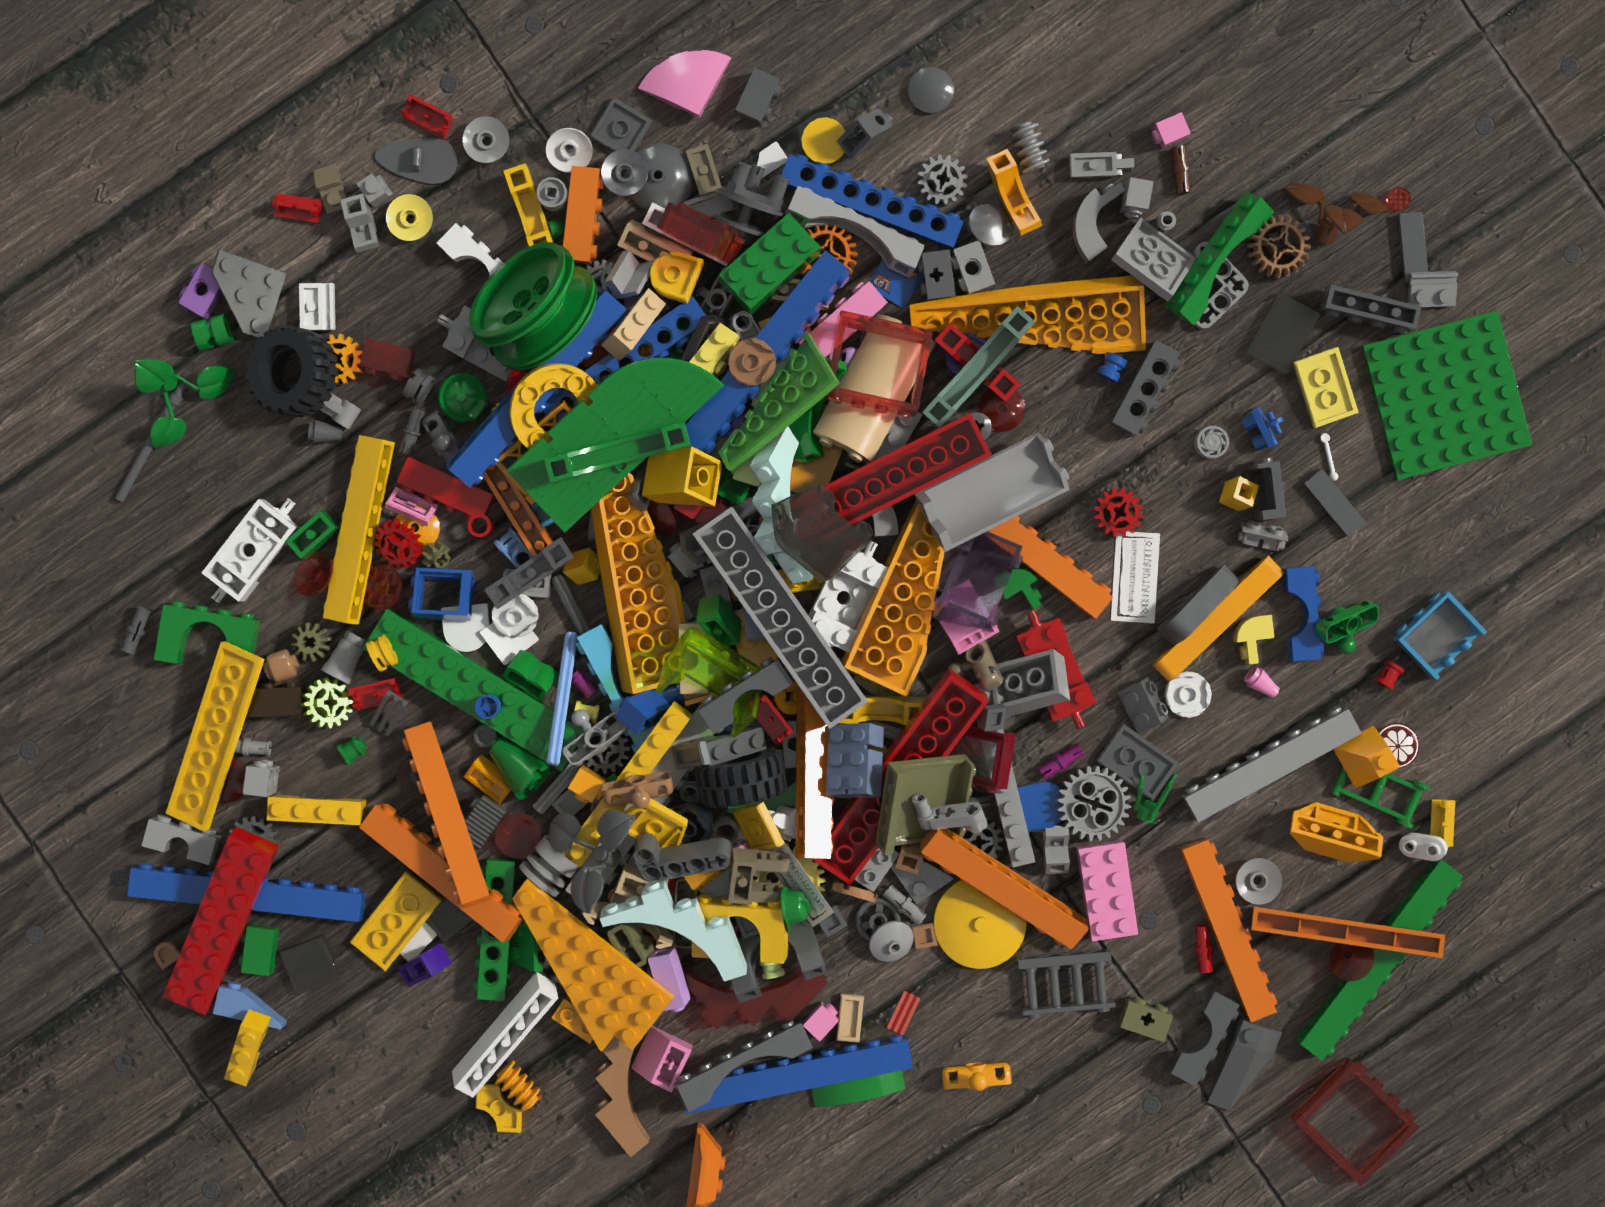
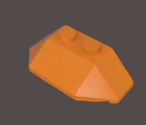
(705, 1169)

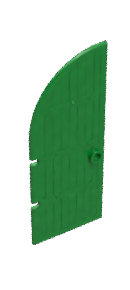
(625, 404)

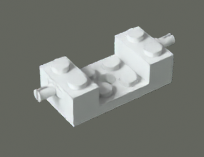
(265, 529)
(858, 578)

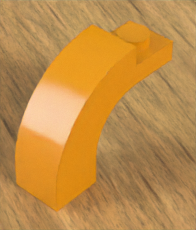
(1011, 192)

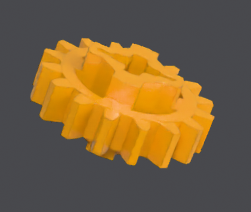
(346, 353)

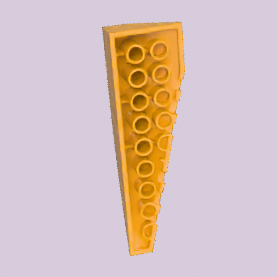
(1108, 324)

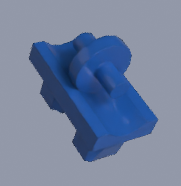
(1267, 438)

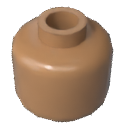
(281, 666)

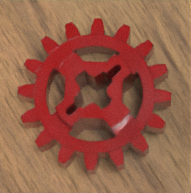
(1106, 505)
(398, 543)

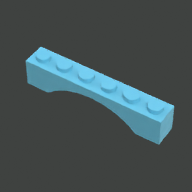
(598, 648)

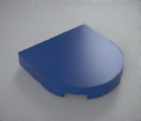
(1040, 805)

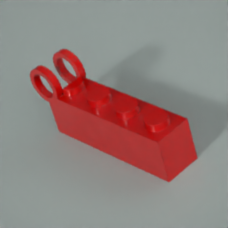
(448, 490)

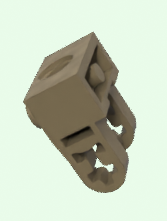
(744, 865)

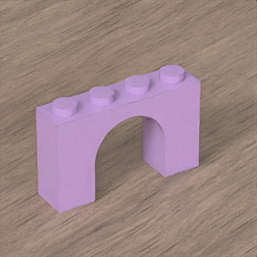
(669, 974)

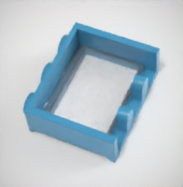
(1438, 634)

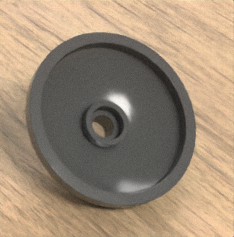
(676, 180)

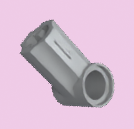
(341, 411)

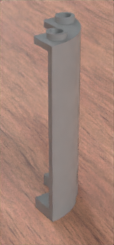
(992, 491)

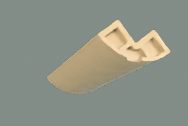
(879, 368)

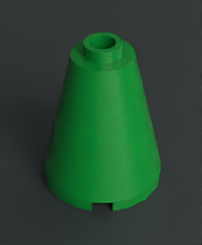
(519, 766)

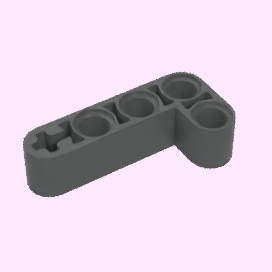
(1198, 606)
(679, 860)

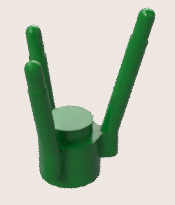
(1148, 810)

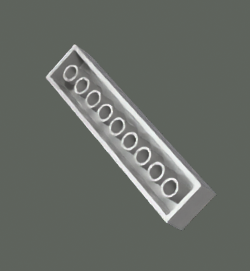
(780, 617)

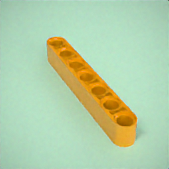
(1248, 590)

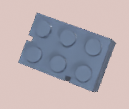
(852, 767)

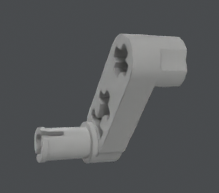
(950, 816)

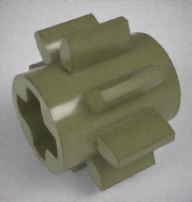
(435, 555)

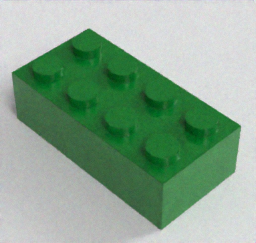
(769, 264)

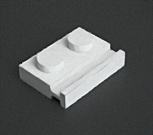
(317, 306)

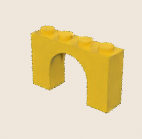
(765, 916)

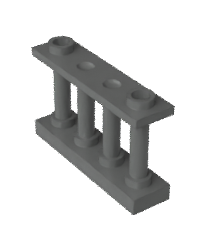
(1052, 962)

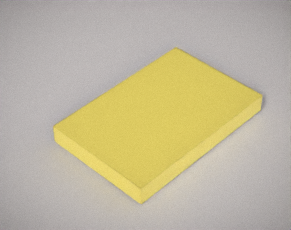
(1325, 387)

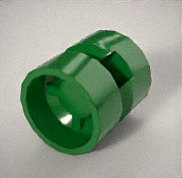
(211, 332)

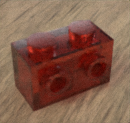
(387, 358)

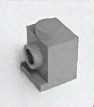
(375, 189)

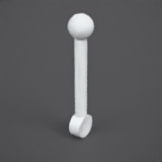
(1324, 438)

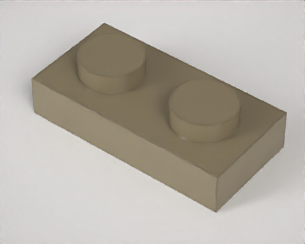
(703, 169)

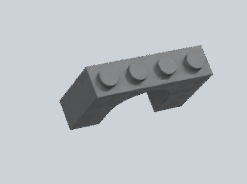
(800, 940)

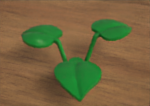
(157, 374)

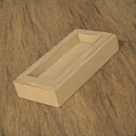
(850, 1017)

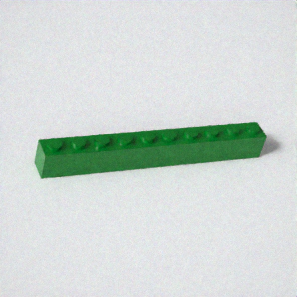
(1349, 997)

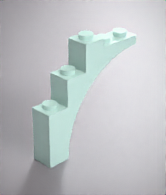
(773, 468)
(686, 918)

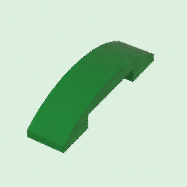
(858, 1089)

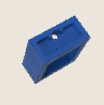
(466, 593)

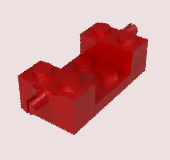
(1050, 636)

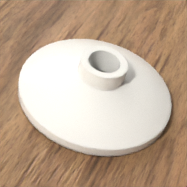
(563, 158)

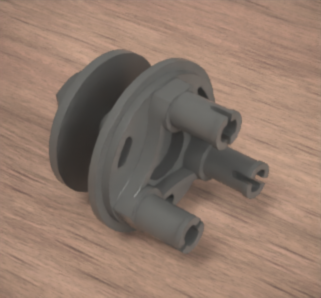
(745, 190)

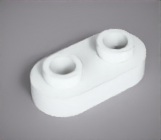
(1421, 846)

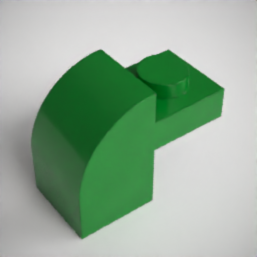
(1020, 581)

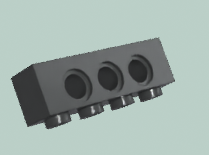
(1157, 353)

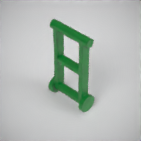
(1376, 792)

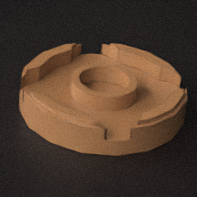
(752, 362)
(854, 891)

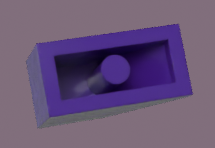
(424, 965)

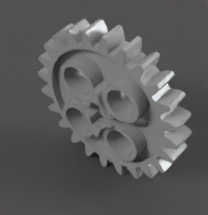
(1086, 822)

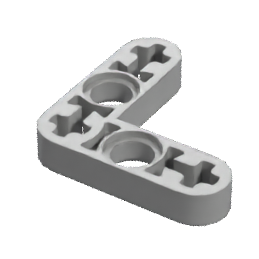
(1225, 290)

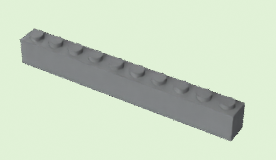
(693, 730)

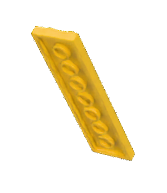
(215, 736)

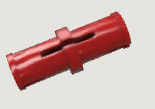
(1203, 948)

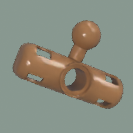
(637, 789)

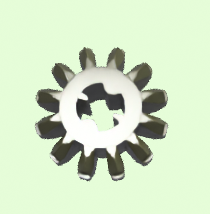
(311, 651)

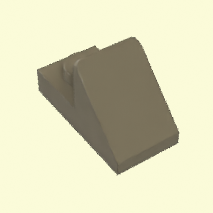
(330, 187)

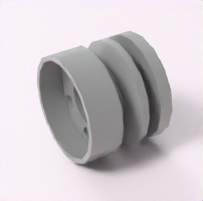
(547, 869)

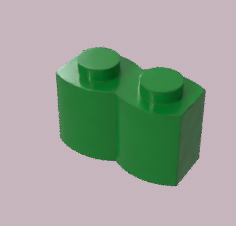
(530, 675)

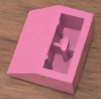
(661, 1058)

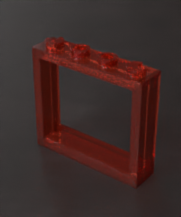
(888, 329)
(1326, 1090)

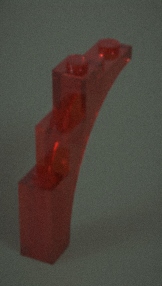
(720, 1003)

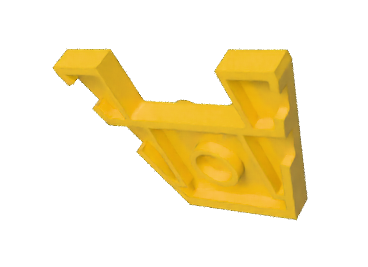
(656, 820)

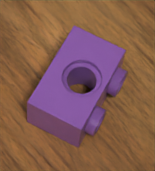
(190, 297)

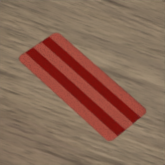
(903, 1013)

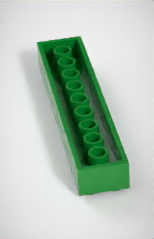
(465, 680)

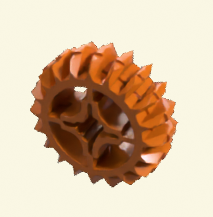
(830, 240)

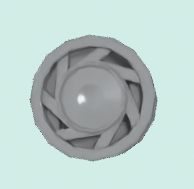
(1211, 442)

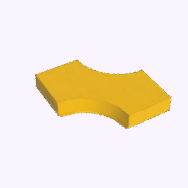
(507, 1117)

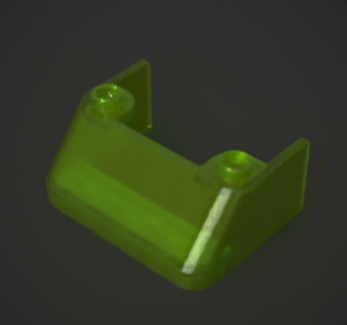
(712, 667)

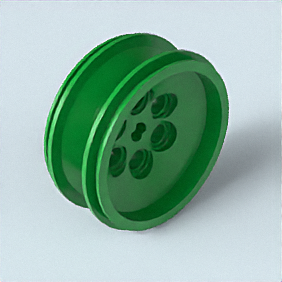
(533, 306)

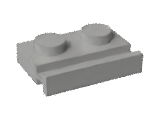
(1433, 288)

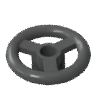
(861, 927)

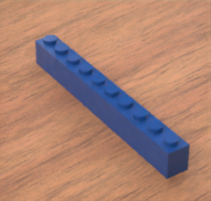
(779, 333)
(496, 431)
(275, 896)
(811, 1071)

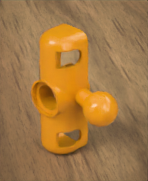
(976, 1076)

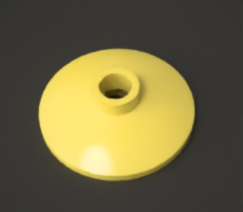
(399, 211)

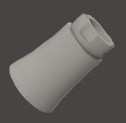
(345, 657)

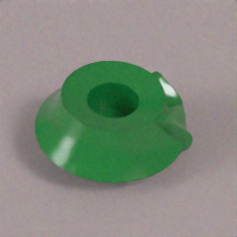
(462, 397)

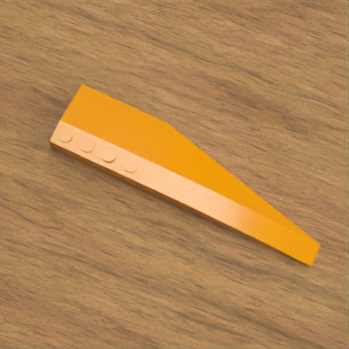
(638, 589)

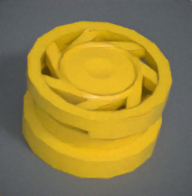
(382, 653)

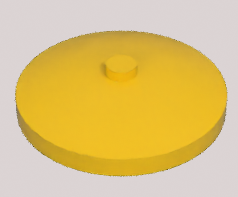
(976, 928)

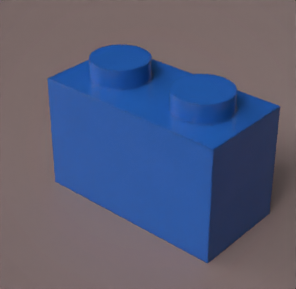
(642, 710)

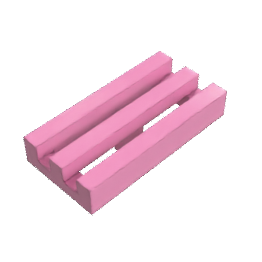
(409, 508)

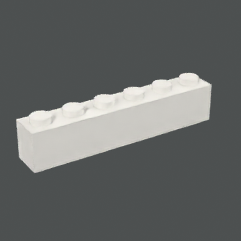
(504, 1034)

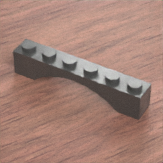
(699, 1087)

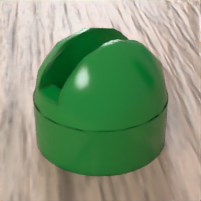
(556, 228)

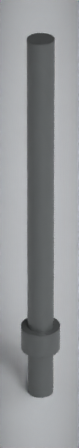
(175, 400)

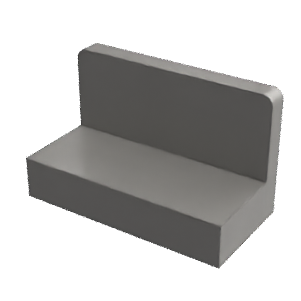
(628, 275)

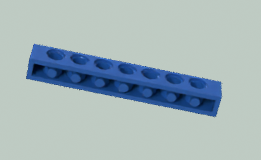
(945, 238)
(667, 323)

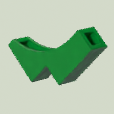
(802, 428)

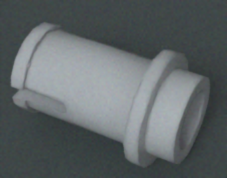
(1171, 221)

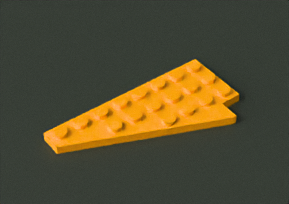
(600, 981)

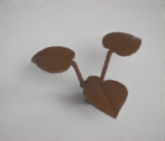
(1337, 217)

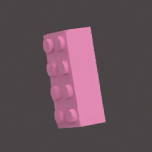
(1106, 890)

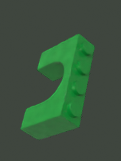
(179, 620)

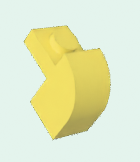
(1249, 631)

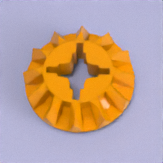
(790, 706)

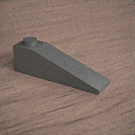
(1244, 1057)

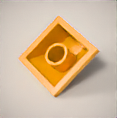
(1366, 757)

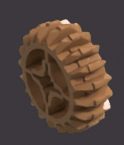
(1288, 249)

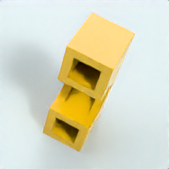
(246, 1047)

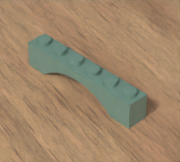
(979, 367)

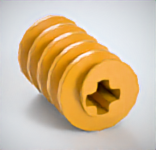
(518, 1086)

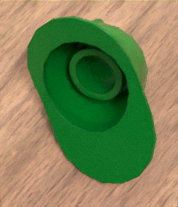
(794, 907)

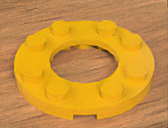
(533, 386)

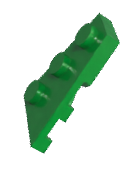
(525, 949)

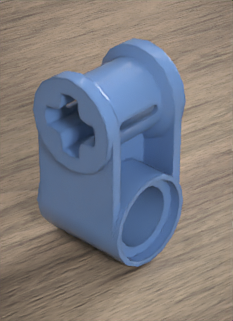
(512, 546)

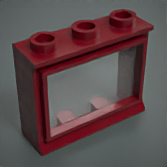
(990, 754)

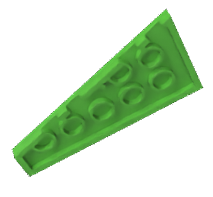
(783, 401)

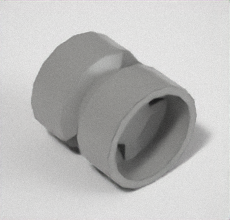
(552, 194)

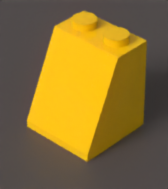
(682, 477)

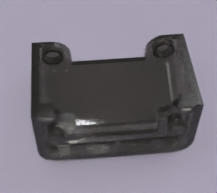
(817, 534)

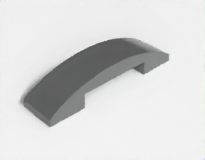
(529, 573)

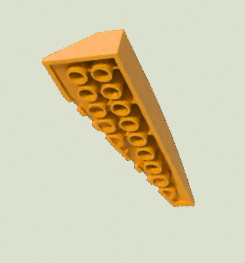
(899, 612)

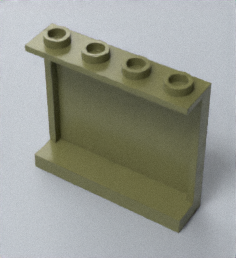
(942, 779)

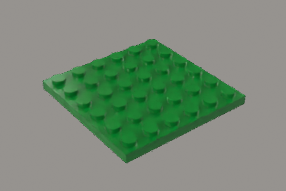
(1446, 395)

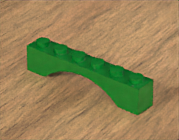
(1242, 221)
(617, 452)

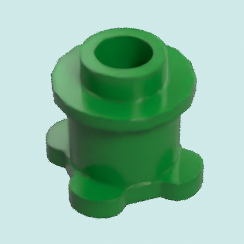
(352, 749)

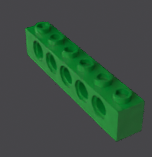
(495, 989)

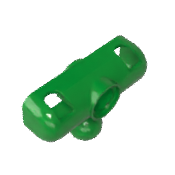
(1345, 623)

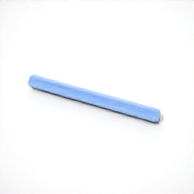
(562, 698)

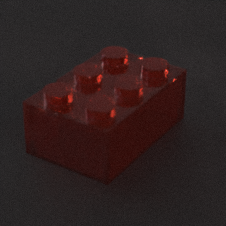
(701, 231)

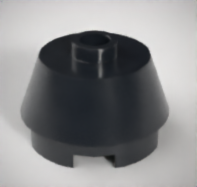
(699, 821)

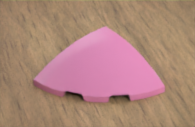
(686, 79)

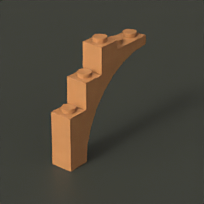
(618, 1112)

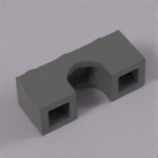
(727, 748)

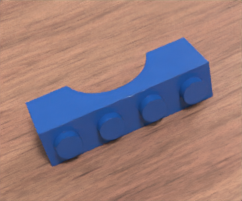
(1305, 643)

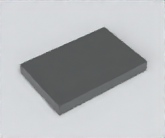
(1134, 756)

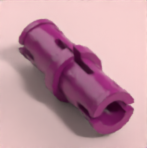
(1061, 761)

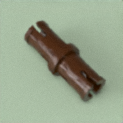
(1181, 170)

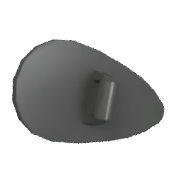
(420, 159)

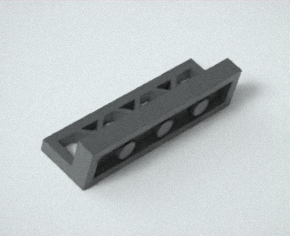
(746, 511)

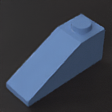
(235, 1002)

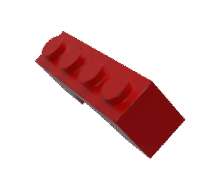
(962, 350)

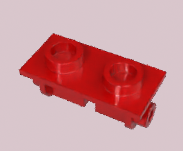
(297, 208)

